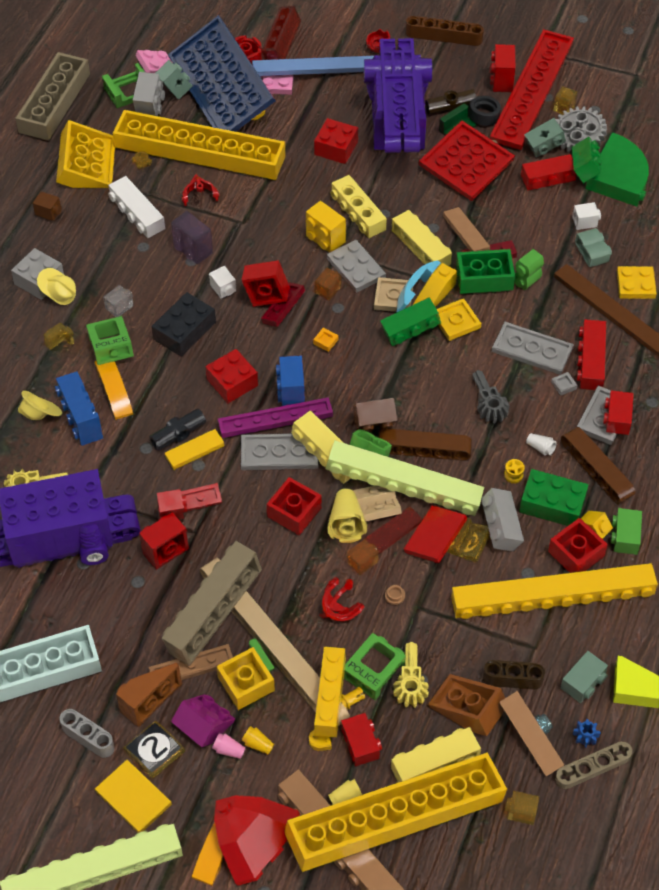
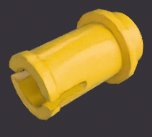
(352, 698)

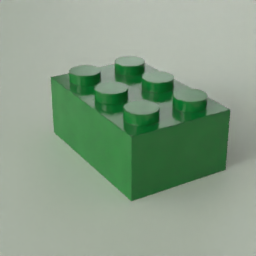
(485, 271)
(553, 498)

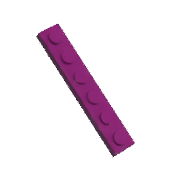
(273, 417)

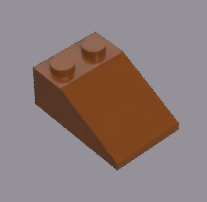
(147, 692)
(469, 703)

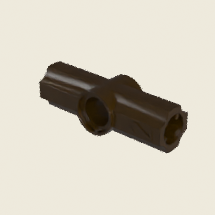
(449, 101)

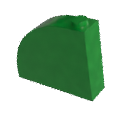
(622, 171)

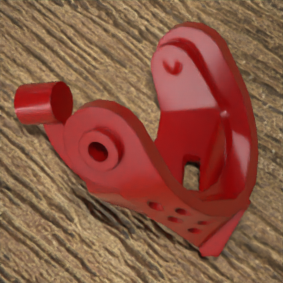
(198, 183)
(329, 603)

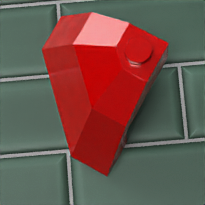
(250, 833)

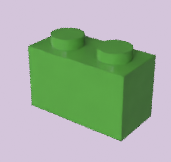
(627, 531)

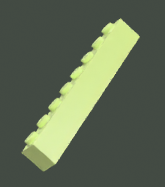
(405, 478)
(101, 863)

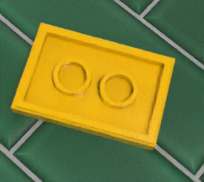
(133, 796)

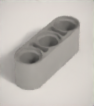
(91, 741)

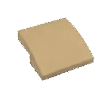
(377, 502)

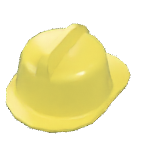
(56, 286)
(36, 407)

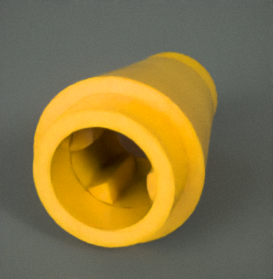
(257, 740)

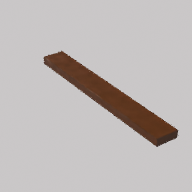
(609, 308)

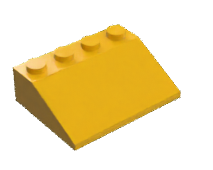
(85, 157)

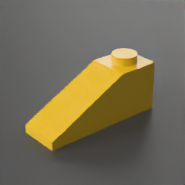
(438, 285)

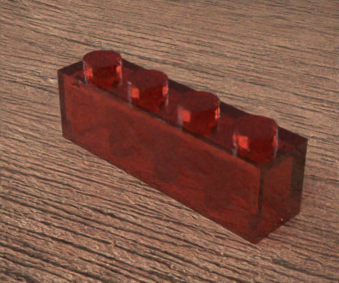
(281, 33)

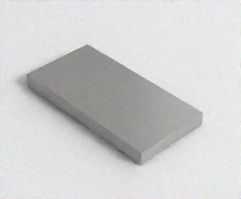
(532, 348)
(275, 452)

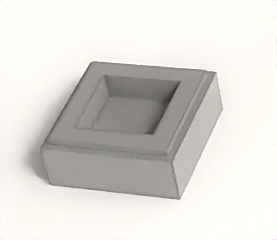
(564, 383)

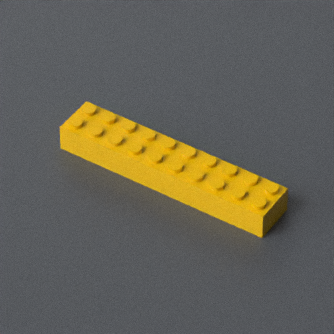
(199, 144)
(394, 811)

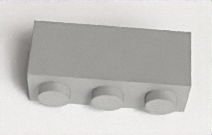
(502, 519)

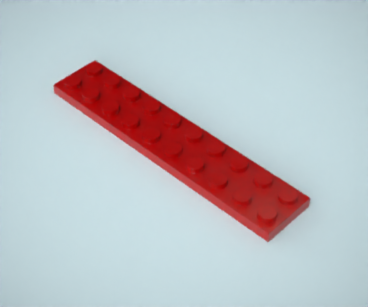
(531, 89)

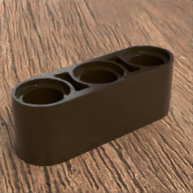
(522, 669)

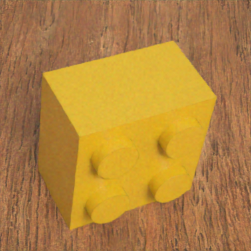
(325, 227)
(245, 678)

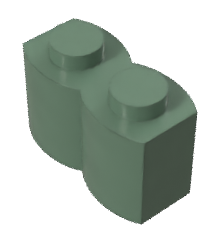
(593, 247)

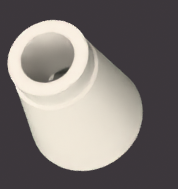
(543, 444)

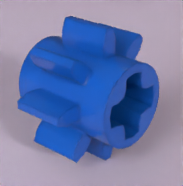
(586, 733)

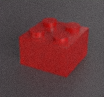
(502, 68)
(336, 141)
(265, 283)
(232, 376)
(294, 506)
(164, 540)
(577, 547)

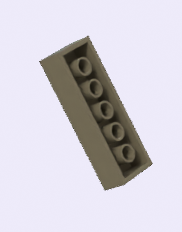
(53, 96)
(211, 603)

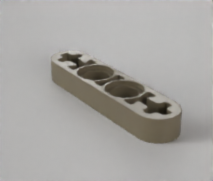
(592, 762)

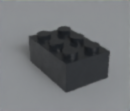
(183, 324)

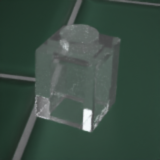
(118, 301)

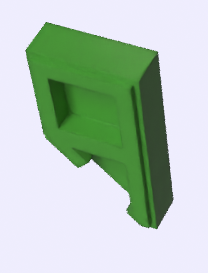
(254, 643)

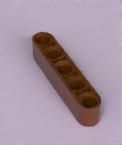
(444, 30)
(427, 444)
(598, 465)

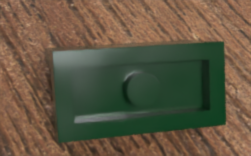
(453, 118)

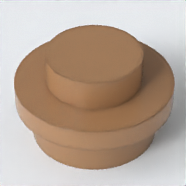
(395, 595)

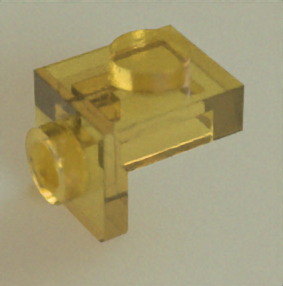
(57, 335)

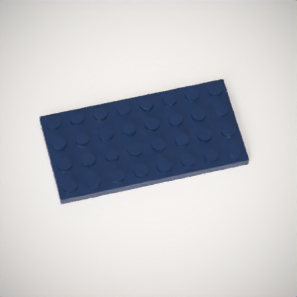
(222, 77)

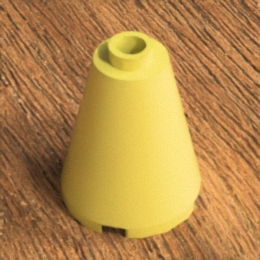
(346, 518)

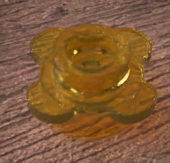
(141, 159)

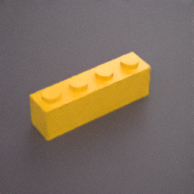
(330, 692)

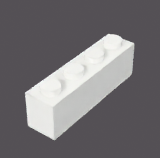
(136, 207)

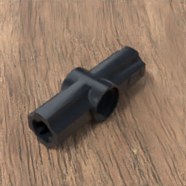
(177, 429)

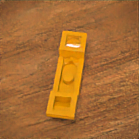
(114, 389)
(209, 860)

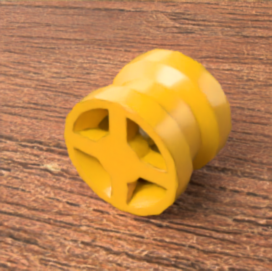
(518, 469)

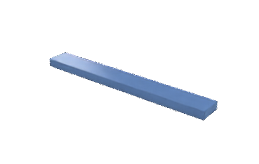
(310, 65)

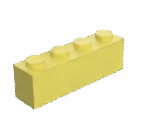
(420, 239)
(317, 439)
(436, 755)

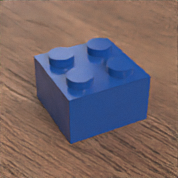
(290, 380)

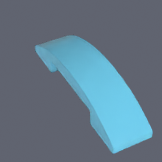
(423, 273)

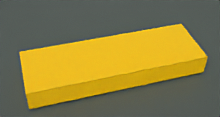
(194, 449)

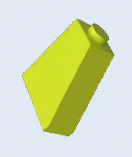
(635, 684)

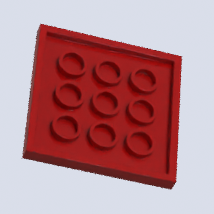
(466, 160)

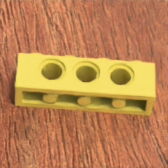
(358, 206)

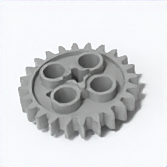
(581, 124)

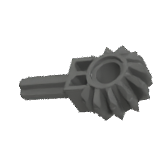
(490, 402)

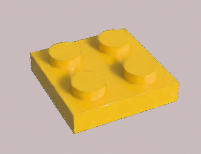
(636, 282)
(457, 319)

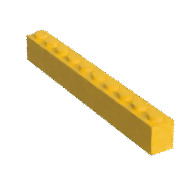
(554, 591)

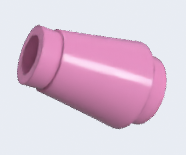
(228, 746)

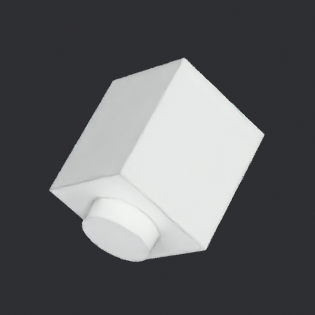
(586, 216)
(222, 282)

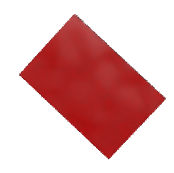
(435, 534)

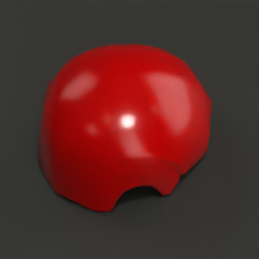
(373, 39)

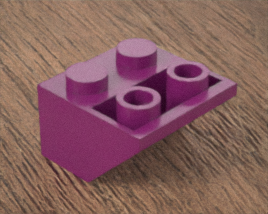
(202, 719)

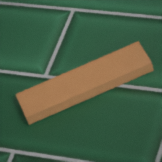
(465, 230)
(205, 662)
(531, 733)

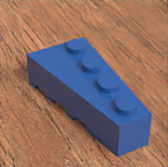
(79, 408)

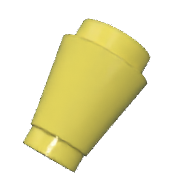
(345, 792)

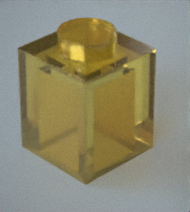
(565, 100)
(522, 807)

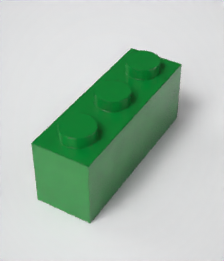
(586, 159)
(410, 321)

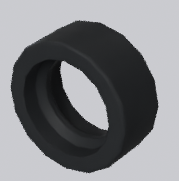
(484, 118)

